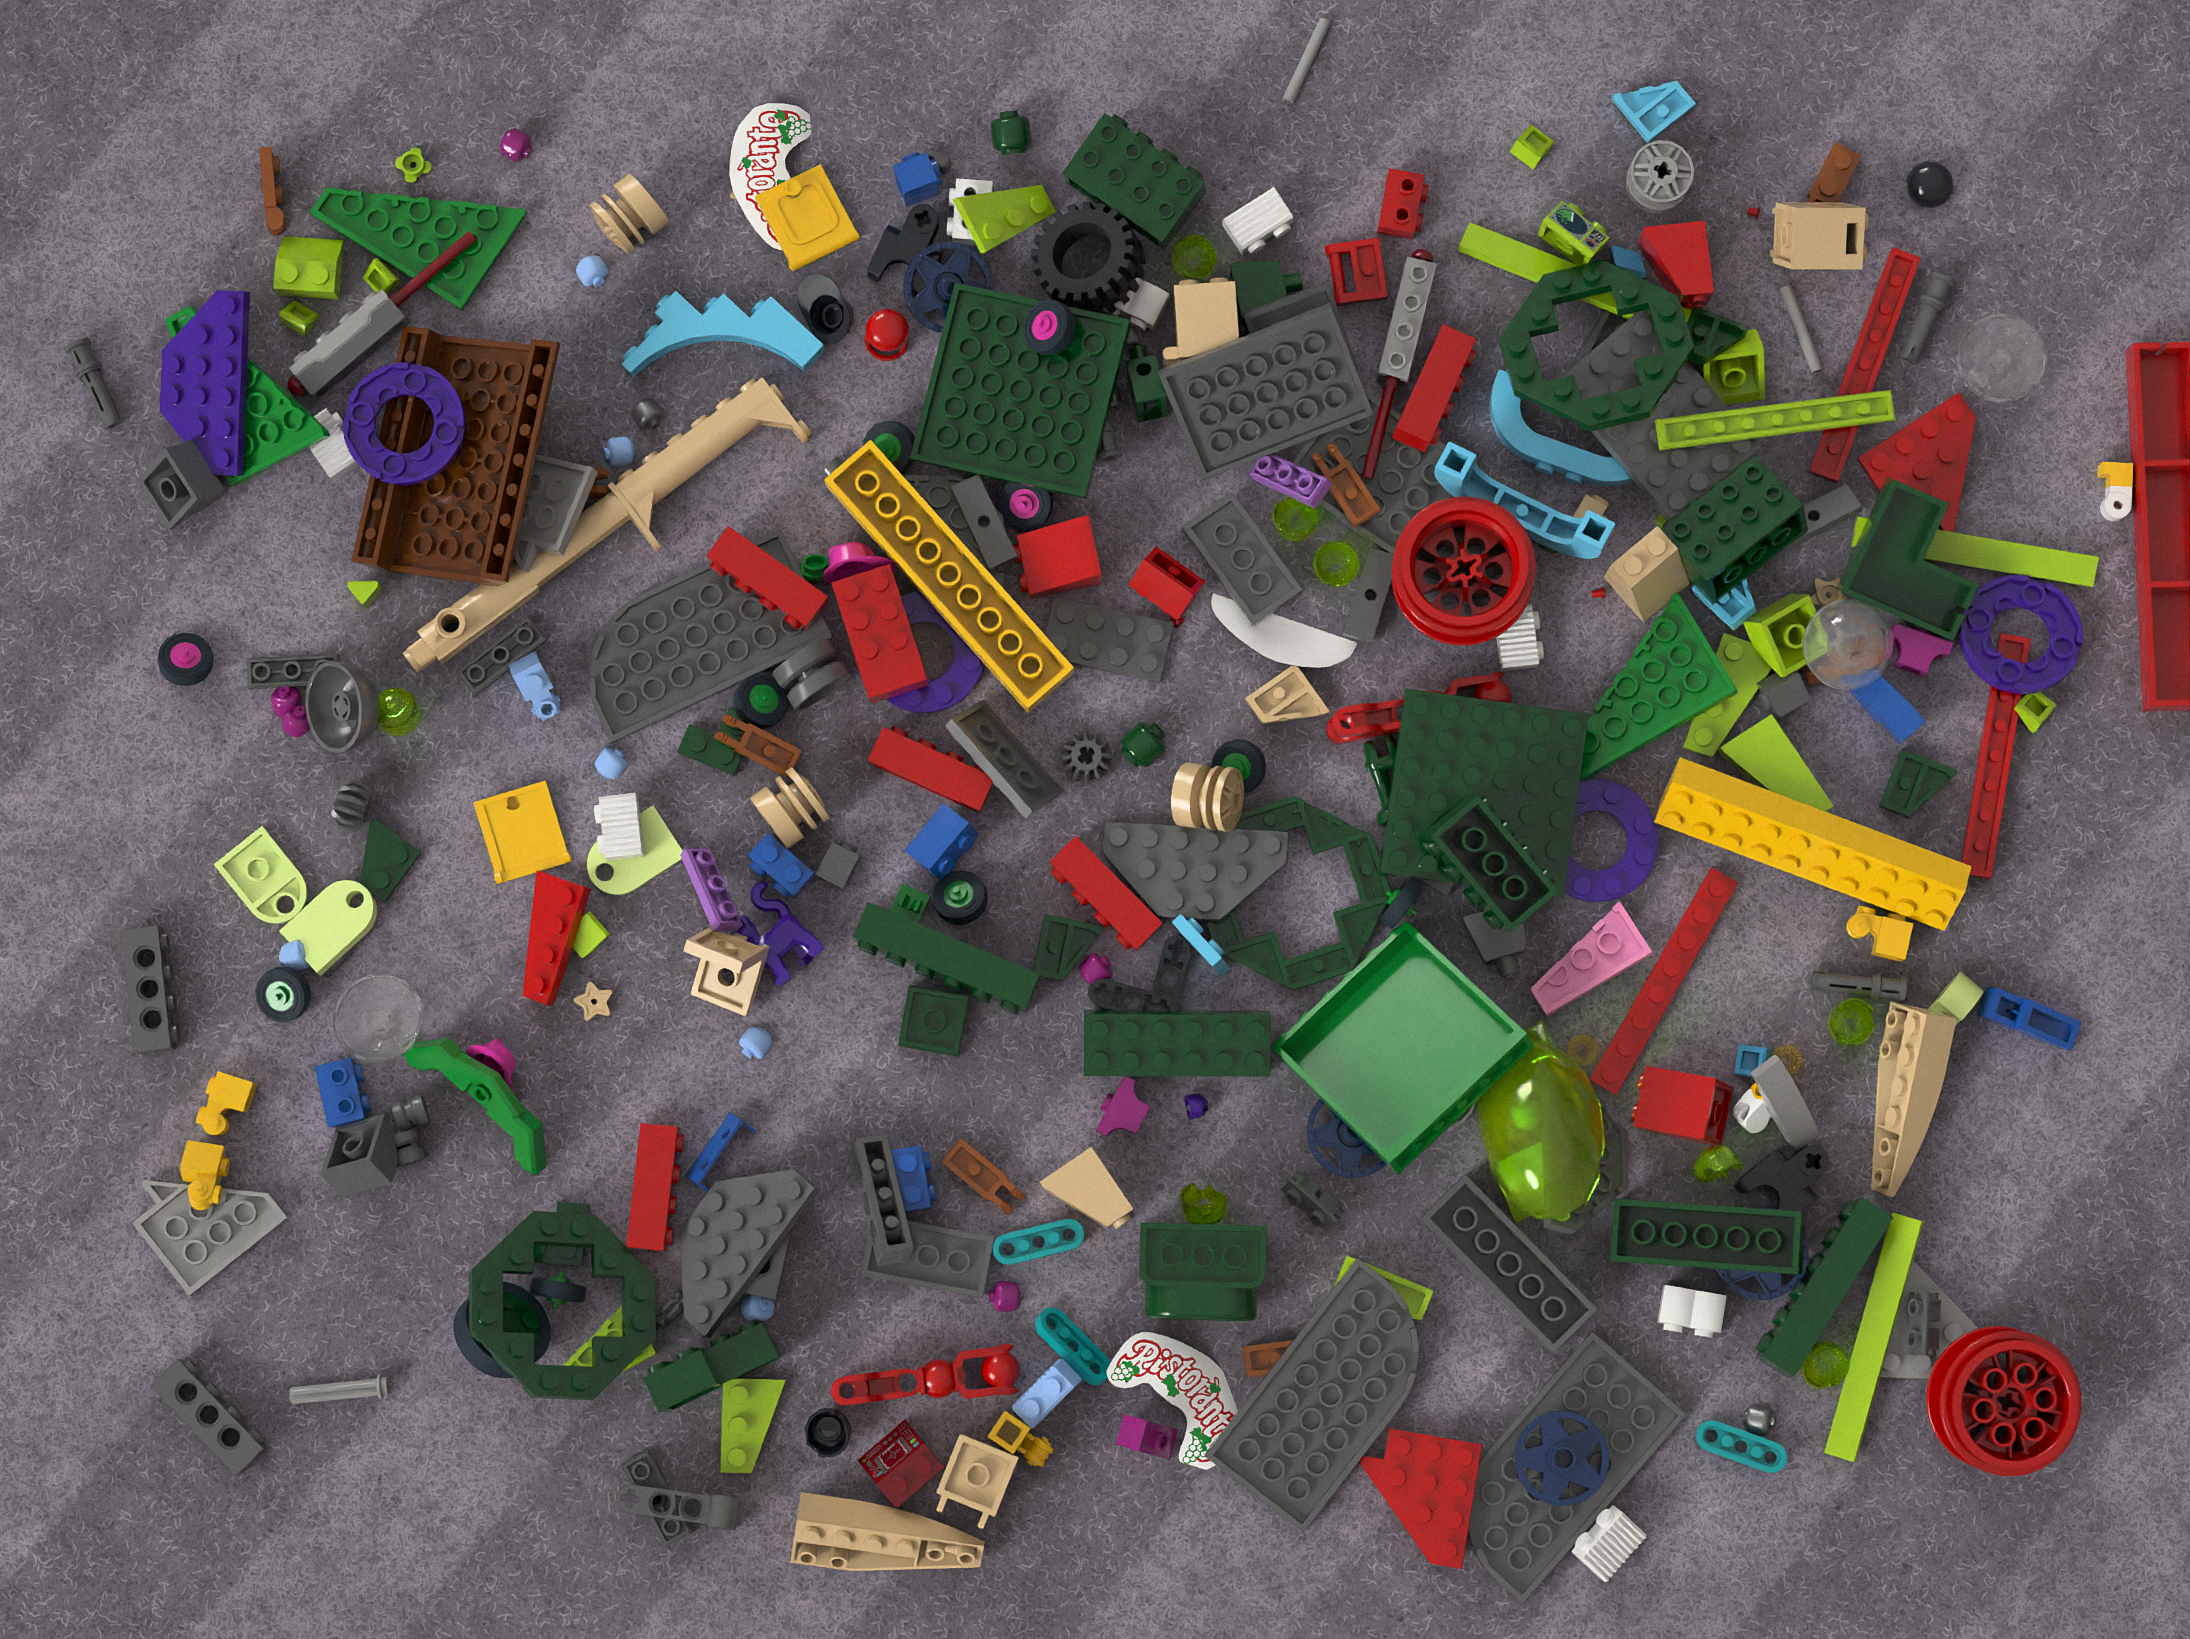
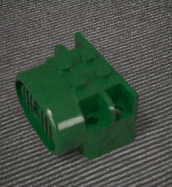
(1202, 1270)

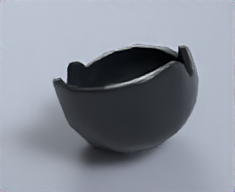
(1930, 184)
(829, 1420)

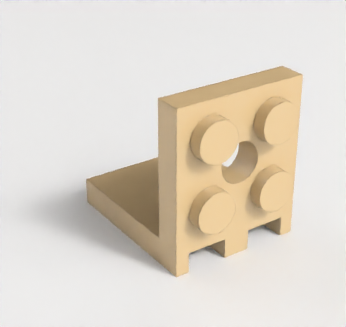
(731, 952)

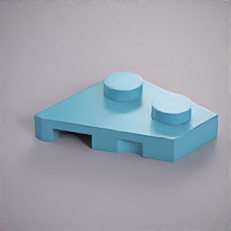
(1654, 108)
(1733, 607)
(1209, 950)

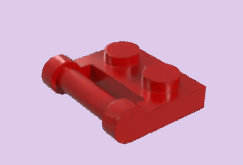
(1366, 270)

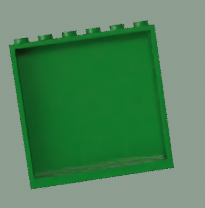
(1402, 1047)

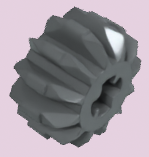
(1075, 756)
(351, 805)

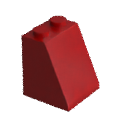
(1680, 260)
(1058, 558)
(1682, 1105)

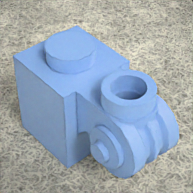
(535, 686)

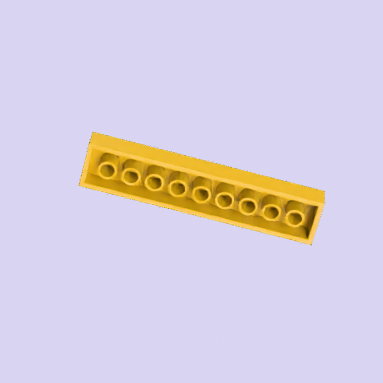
(949, 576)
(1812, 844)

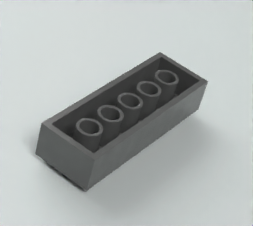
(1508, 1264)

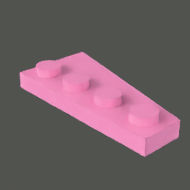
(1600, 956)

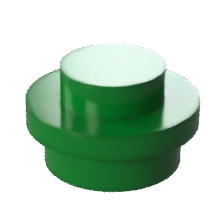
(814, 567)

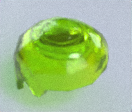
(1187, 250)
(1305, 525)
(1331, 554)
(398, 711)
(1860, 1013)
(1717, 1158)
(1209, 1213)
(1833, 1358)

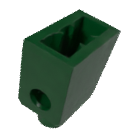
(1261, 283)
(1145, 384)

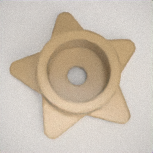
(1822, 588)
(600, 1007)

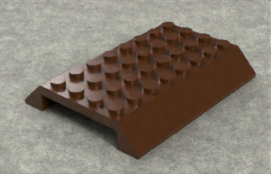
(472, 512)

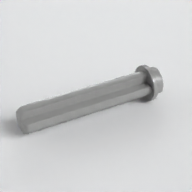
(342, 1390)

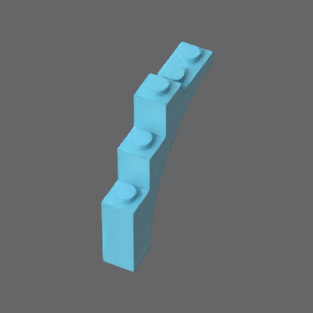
(724, 321)

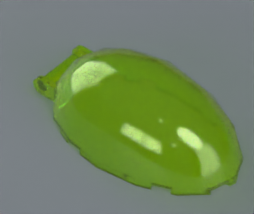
(1543, 1131)

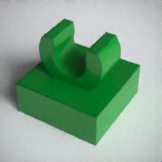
(910, 903)

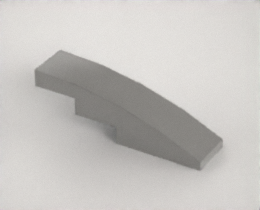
(1785, 1103)

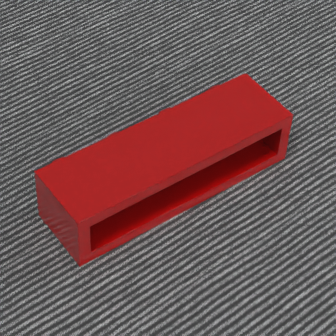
(1434, 387)
(767, 578)
(930, 769)
(1105, 894)
(653, 1187)

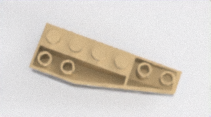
(1908, 1088)
(876, 1537)

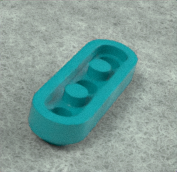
(1023, 1241)
(1065, 1334)
(1755, 1446)

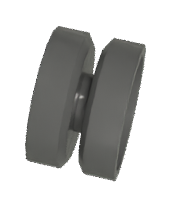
(811, 674)

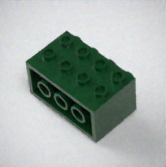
(1135, 180)
(1735, 528)
(1489, 863)

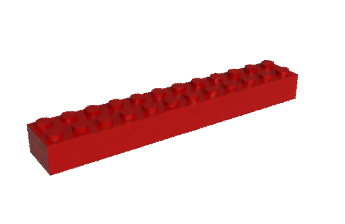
(2161, 513)

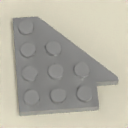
(552, 507)
(205, 1242)
(1952, 1325)

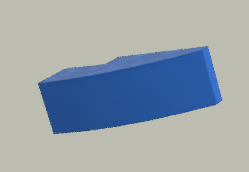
(1889, 709)
(2029, 1018)

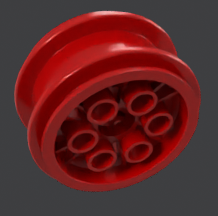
(1484, 524)
(1972, 1360)

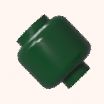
(1011, 133)
(1143, 744)

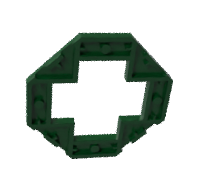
(1630, 296)
(1353, 923)
(608, 1260)

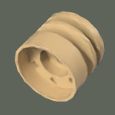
(628, 214)
(1207, 797)
(790, 807)

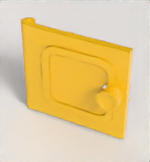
(809, 223)
(524, 835)

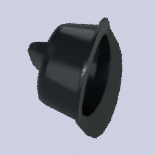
(825, 308)

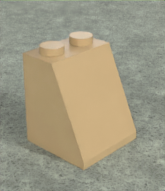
(1648, 574)
(1090, 1190)

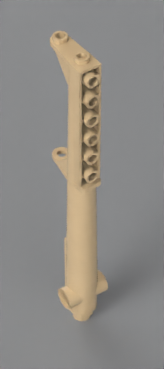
(629, 499)

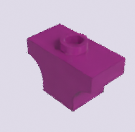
(1918, 648)
(1122, 1110)
(1147, 1437)

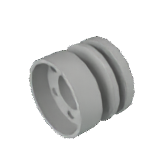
(1642, 179)

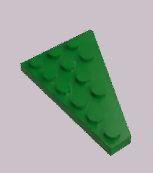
(418, 230)
(273, 419)
(1659, 689)

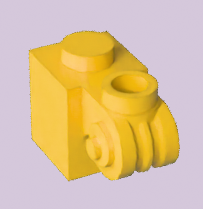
(1889, 933)
(224, 1094)
(203, 1167)
(1014, 1435)

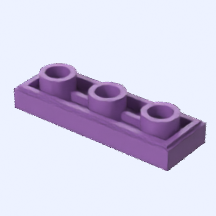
(1290, 479)
(711, 889)

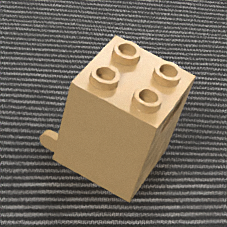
(1819, 235)
(1203, 318)
(977, 1476)

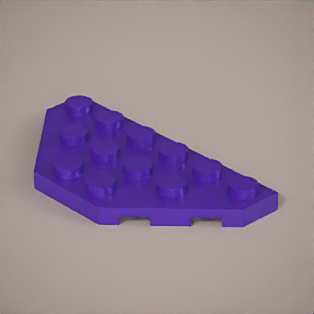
(208, 380)

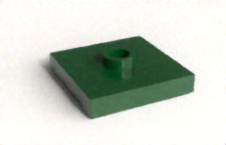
(934, 1021)

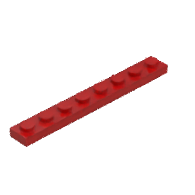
(1867, 357)
(1993, 767)
(1663, 981)

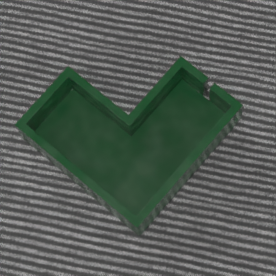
(1890, 564)
(704, 1371)

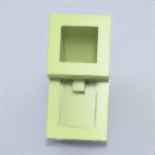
(1957, 997)

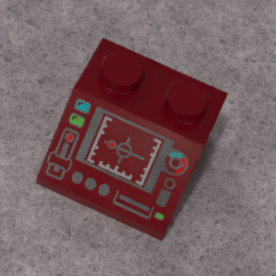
(901, 1464)

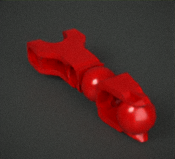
(1380, 718)
(936, 1378)

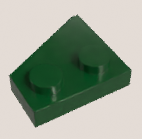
(1712, 334)
(1913, 783)
(385, 860)
(1062, 945)

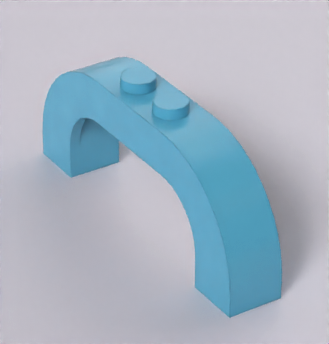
(1545, 452)
(1566, 534)

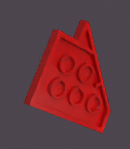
(1928, 455)
(1430, 1490)

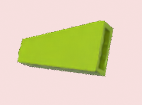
(1774, 764)

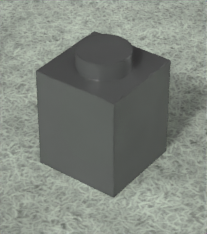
(1782, 694)
(838, 865)

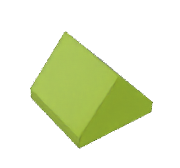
(381, 277)
(298, 318)
(365, 591)

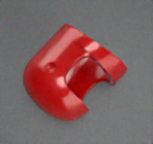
(887, 332)

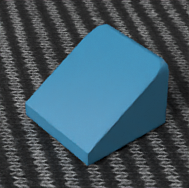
(1627, 261)
(1750, 1058)

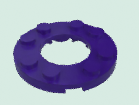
(374, 393)
(2046, 602)
(952, 685)
(1640, 848)

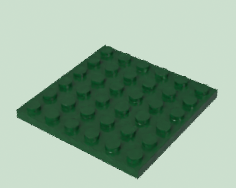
(1010, 410)
(1507, 752)

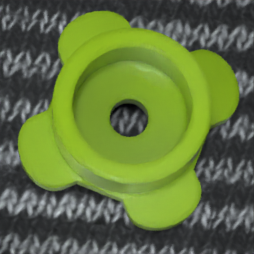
(413, 156)

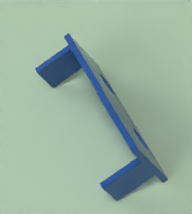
(714, 1149)

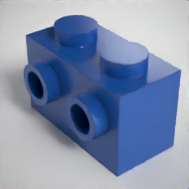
(917, 178)
(942, 842)
(781, 865)
(342, 1092)
(912, 1178)

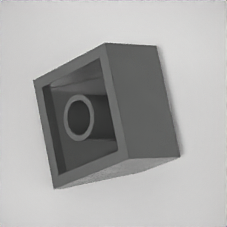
(180, 483)
(361, 1156)

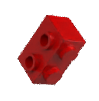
(1401, 204)
(1166, 583)

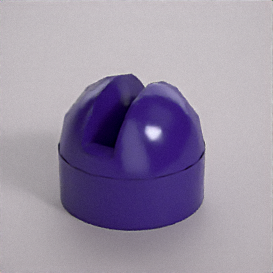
(1197, 1105)

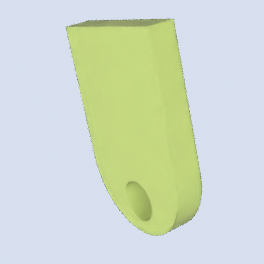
(660, 854)
(263, 876)
(330, 925)

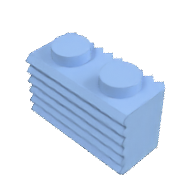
(1046, 1393)

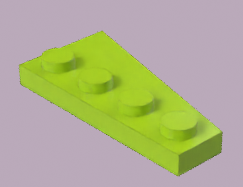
(1745, 670)

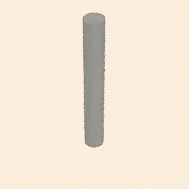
(1306, 60)
(1801, 329)

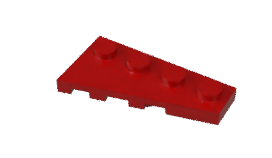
(553, 929)

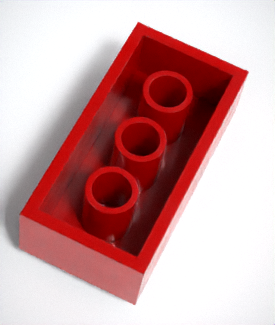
(880, 634)

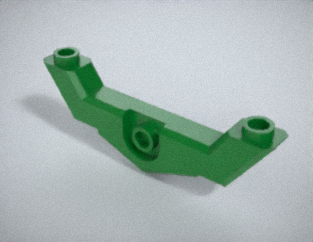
(490, 1091)

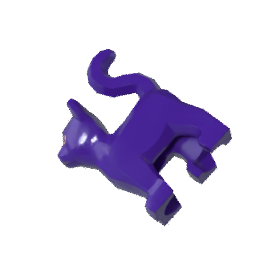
(783, 936)

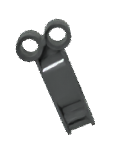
(716, 1509)

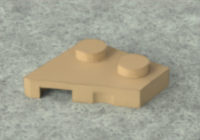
(1286, 698)

